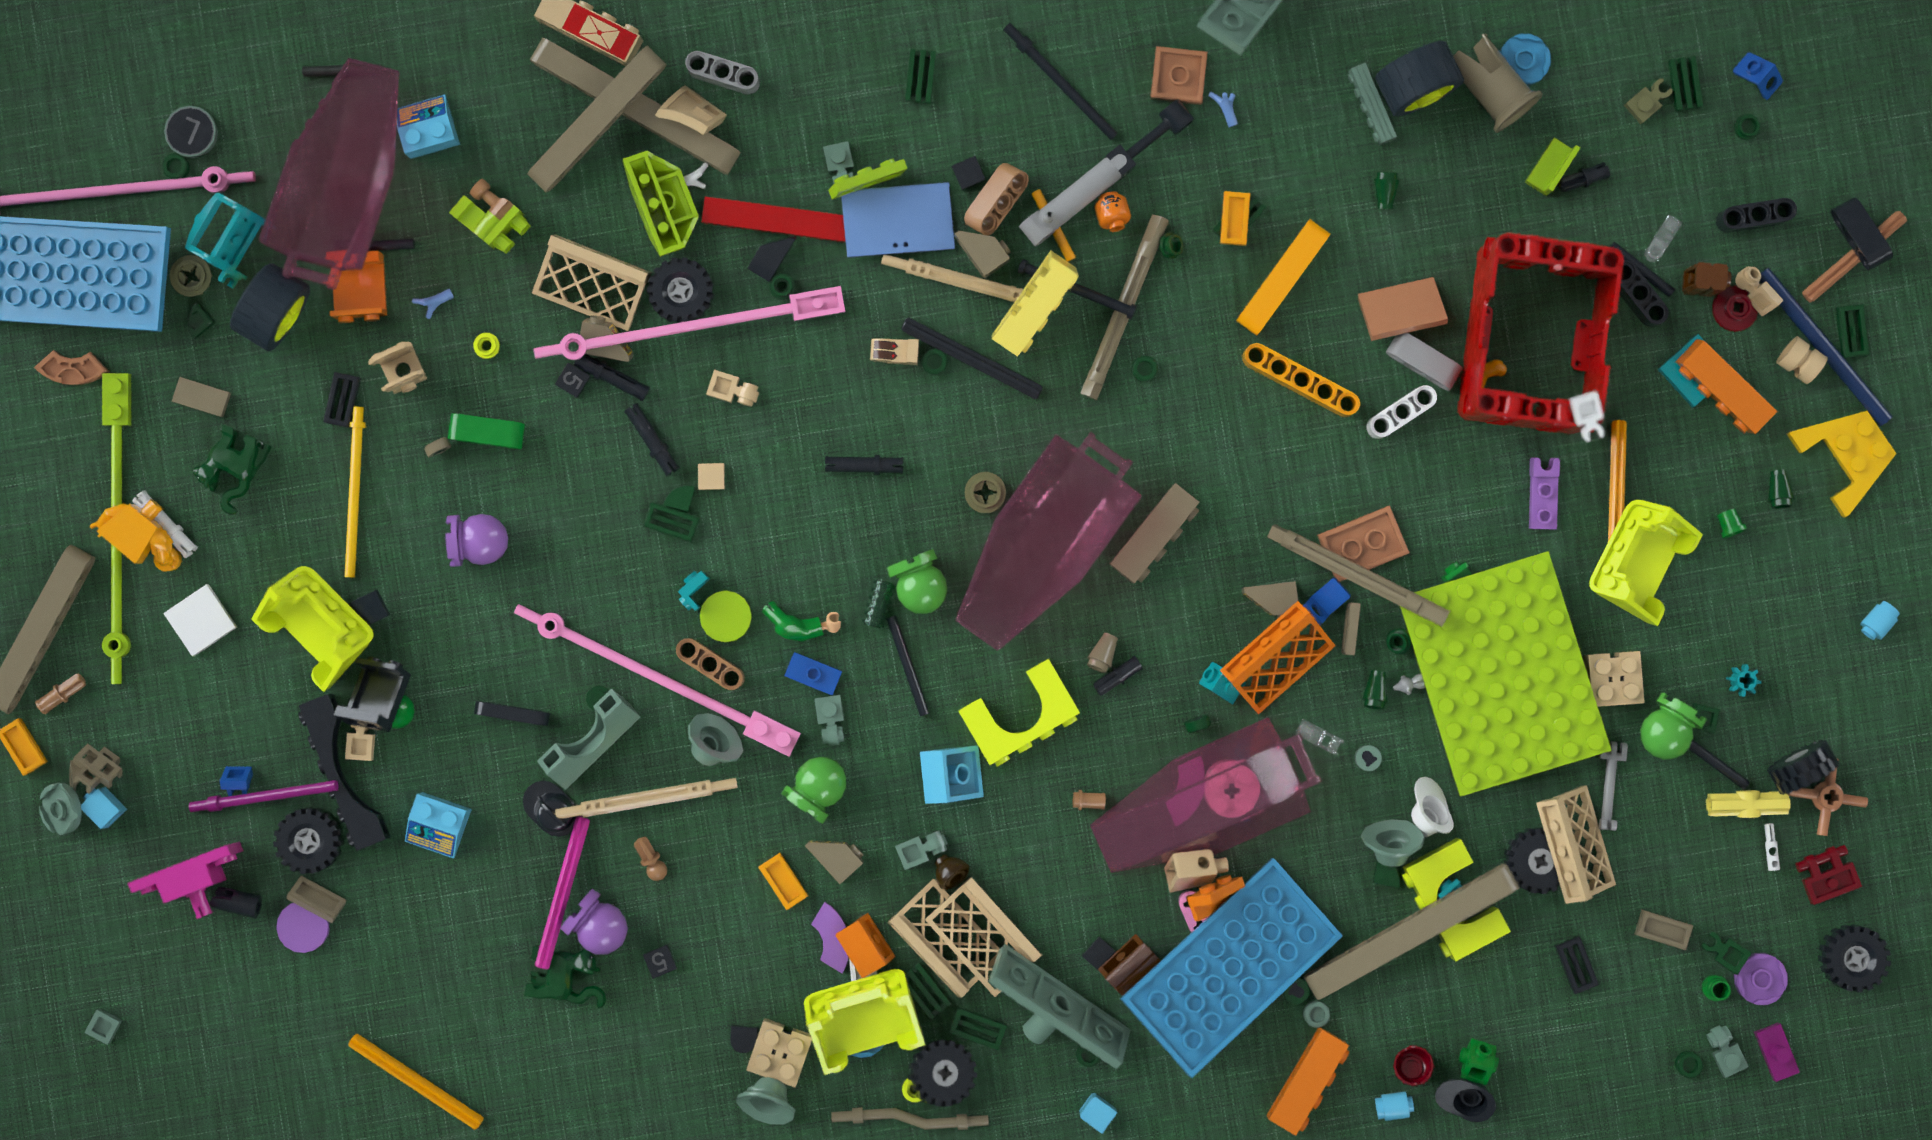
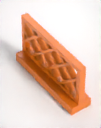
(1267, 647)

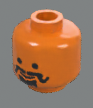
(1112, 211)

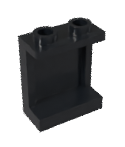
(375, 695)

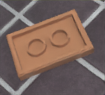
(1402, 308)
(1366, 540)

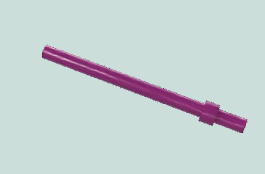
(217, 803)

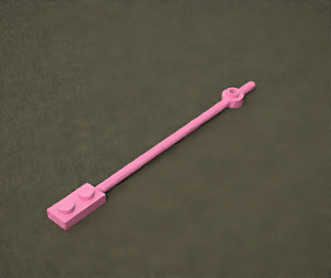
(220, 186)
(801, 305)
(757, 726)

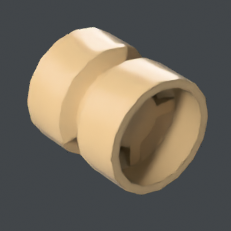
(1802, 360)

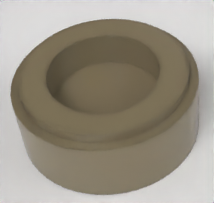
(437, 447)

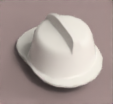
(1431, 809)

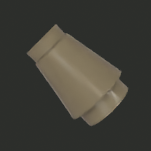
(1103, 653)

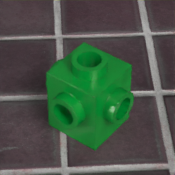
(1478, 1056)

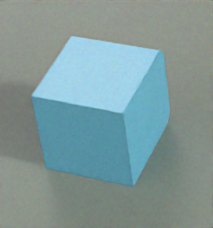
(1097, 1112)

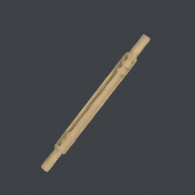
(953, 278)
(646, 798)

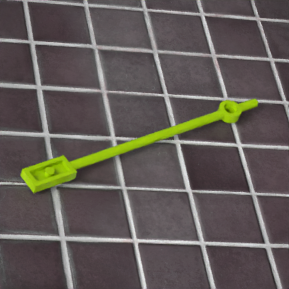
(116, 413)

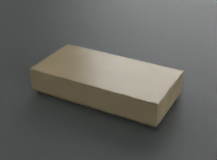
(201, 397)
(1350, 628)
(316, 899)
(1663, 929)

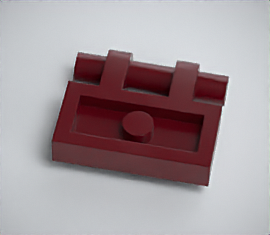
(1832, 882)

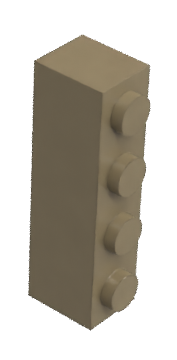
(1154, 533)

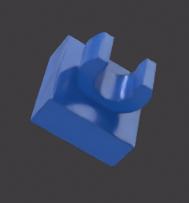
(236, 779)

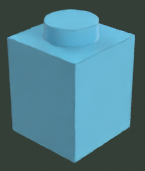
(102, 807)

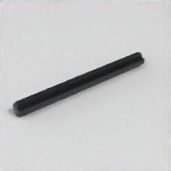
(971, 358)

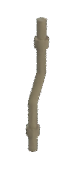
(961, 1122)

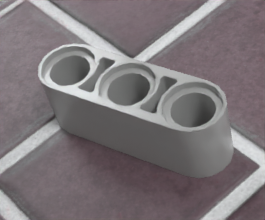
(713, 63)
(1424, 360)

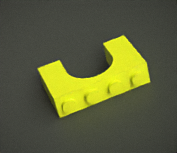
(1056, 710)
(1426, 877)

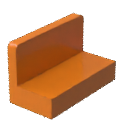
(865, 945)

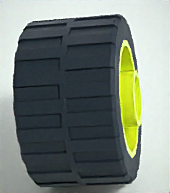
(1419, 78)
(269, 307)

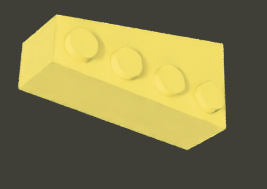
(1035, 303)

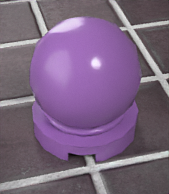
(477, 539)
(598, 925)

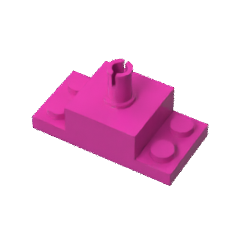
(190, 878)

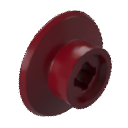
(1724, 305)

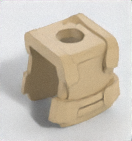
(389, 361)

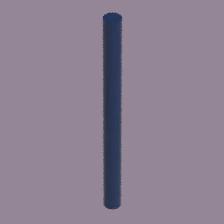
(1823, 345)

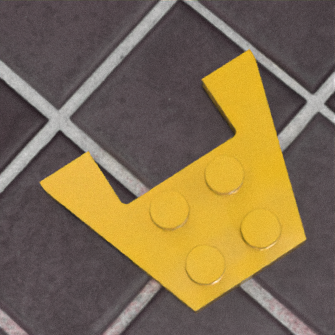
(1858, 449)

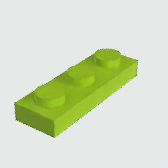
(867, 177)

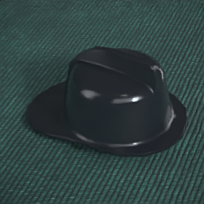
(540, 805)
(1466, 1099)

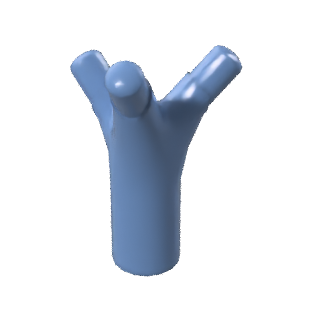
(1226, 105)
(434, 301)

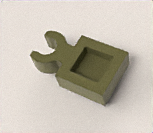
(1646, 102)

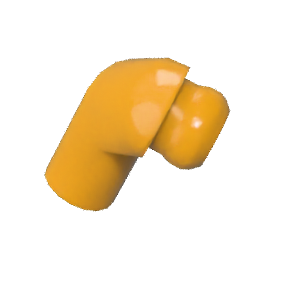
(1493, 368)

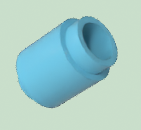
(1879, 621)
(1394, 1106)

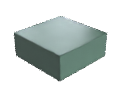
(103, 1026)

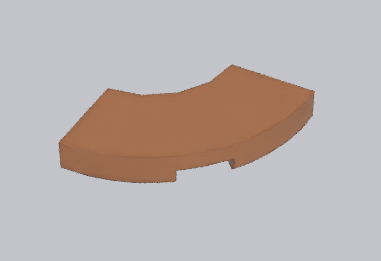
(71, 370)

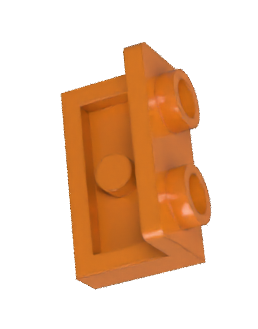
(1213, 895)

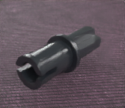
(1584, 177)
(1117, 676)

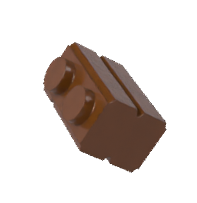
(1706, 279)
(1129, 965)

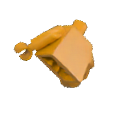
(137, 533)

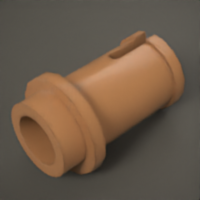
(1088, 800)

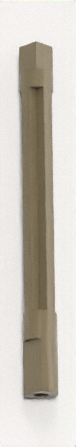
(1129, 294)
(1359, 575)

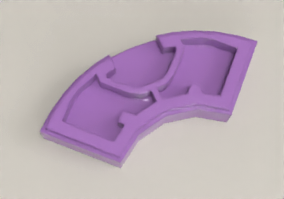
(829, 923)

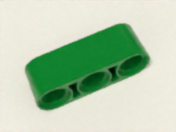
(486, 431)

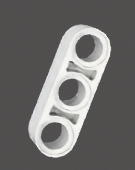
(1413, 407)

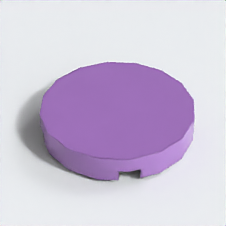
(301, 929)
(1761, 979)

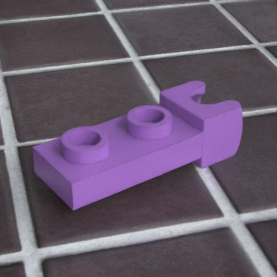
(1543, 494)

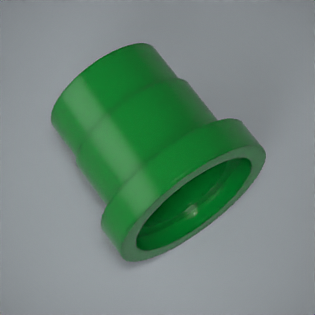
(1731, 523)
(1708, 985)

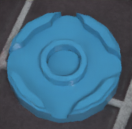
(1527, 56)

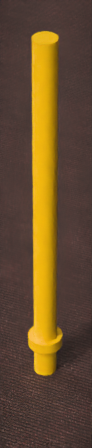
(354, 488)

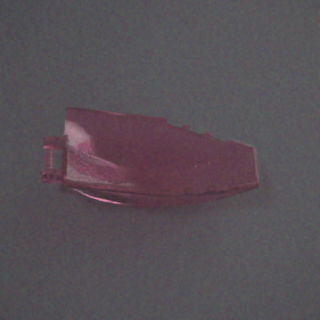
(337, 176)
(1046, 538)
(1208, 799)

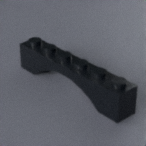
(363, 822)

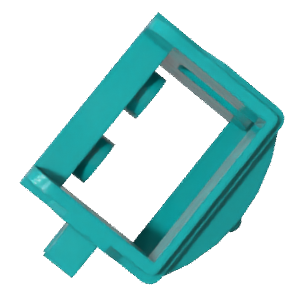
(233, 241)

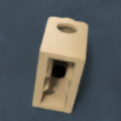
(1193, 869)

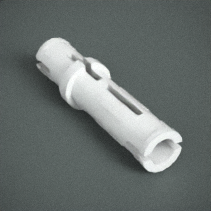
(175, 531)

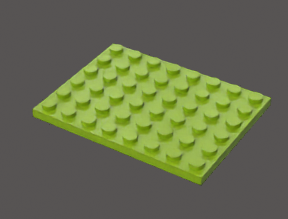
(1506, 675)

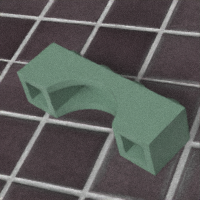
(568, 761)

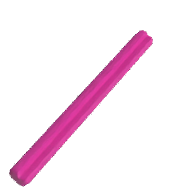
(562, 892)

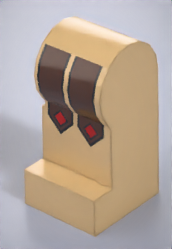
(895, 351)

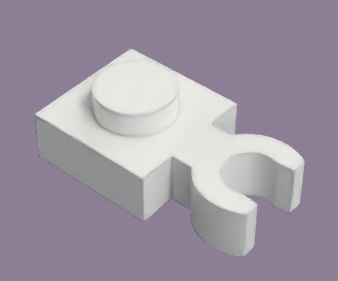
(1586, 411)

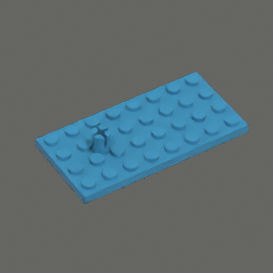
(83, 273)
(1231, 967)

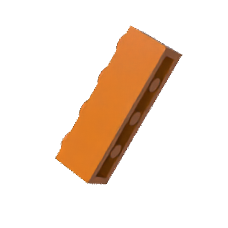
(1725, 386)
(1307, 1081)

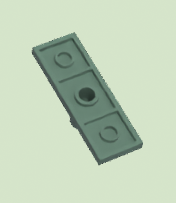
(1237, 21)
(1058, 1008)

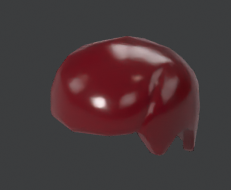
(1413, 1065)

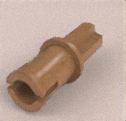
(60, 693)

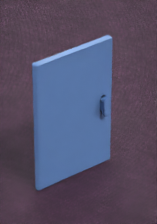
(889, 217)

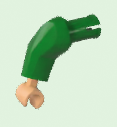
(797, 629)

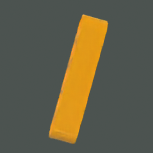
(1283, 277)
(1313, 380)

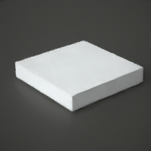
(200, 620)

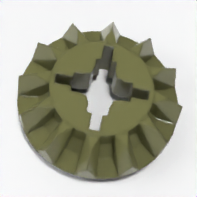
(189, 264)
(976, 484)

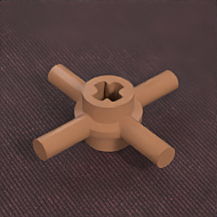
(1828, 806)

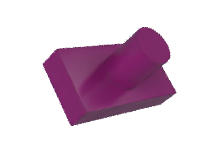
(1776, 1052)

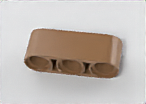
(996, 199)
(721, 670)

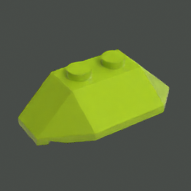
(661, 201)

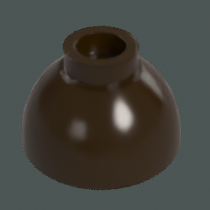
(950, 871)

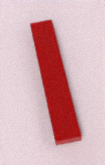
(773, 219)

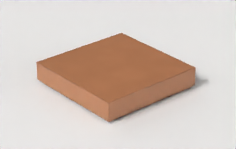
(1178, 75)

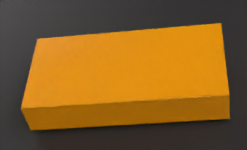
(1235, 218)
(22, 747)
(783, 881)

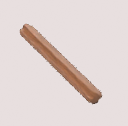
(1847, 262)

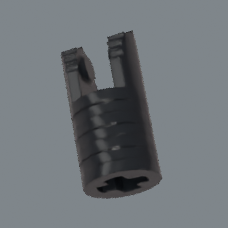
(237, 902)

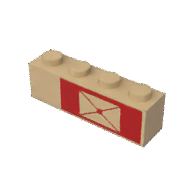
(591, 28)

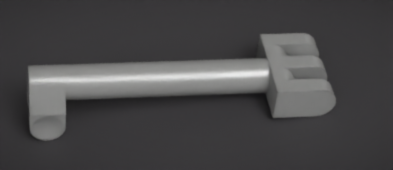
(1606, 821)

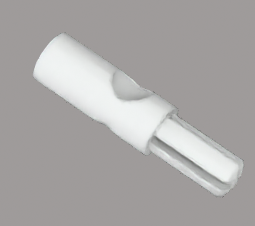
(1772, 860)

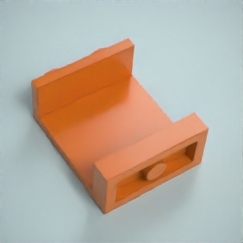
(361, 291)

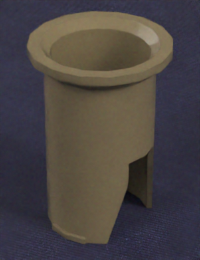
(1496, 84)

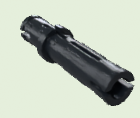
(612, 376)
(658, 449)
(864, 464)

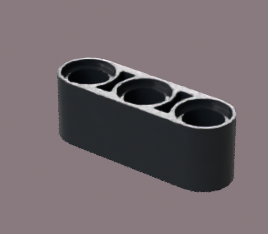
(1768, 214)
(1861, 233)
(1649, 300)

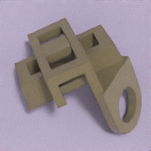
(94, 763)

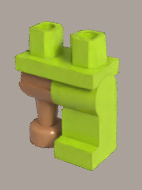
(493, 224)

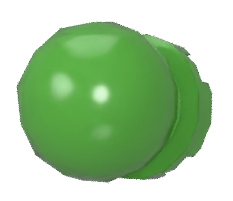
(920, 584)
(1669, 730)
(818, 785)

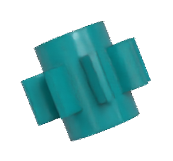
(1737, 685)

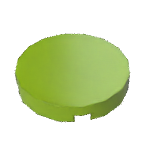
(725, 616)

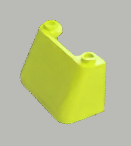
(1640, 556)
(317, 621)
(861, 1018)

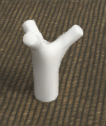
(691, 179)

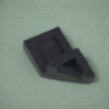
(770, 257)

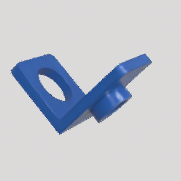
(1759, 72)
(1327, 600)

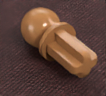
(656, 869)

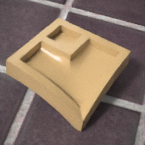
(691, 110)

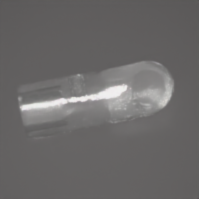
(1662, 238)
(1316, 735)

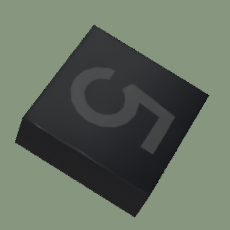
(572, 380)
(660, 961)

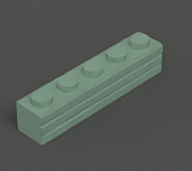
(1371, 104)

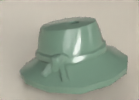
(714, 740)
(1393, 841)
(767, 1102)

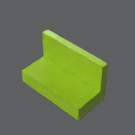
(1551, 166)

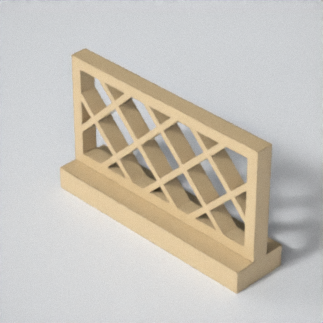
(599, 261)
(1565, 845)
(994, 917)
(926, 949)

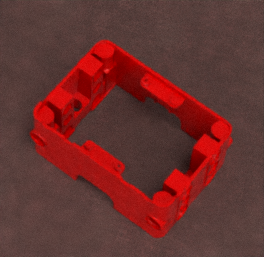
(1590, 336)

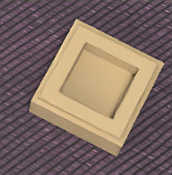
(711, 476)

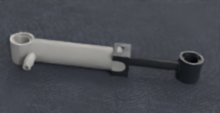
(1099, 178)

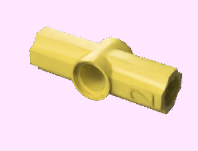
(1747, 804)

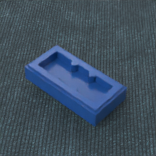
(813, 673)

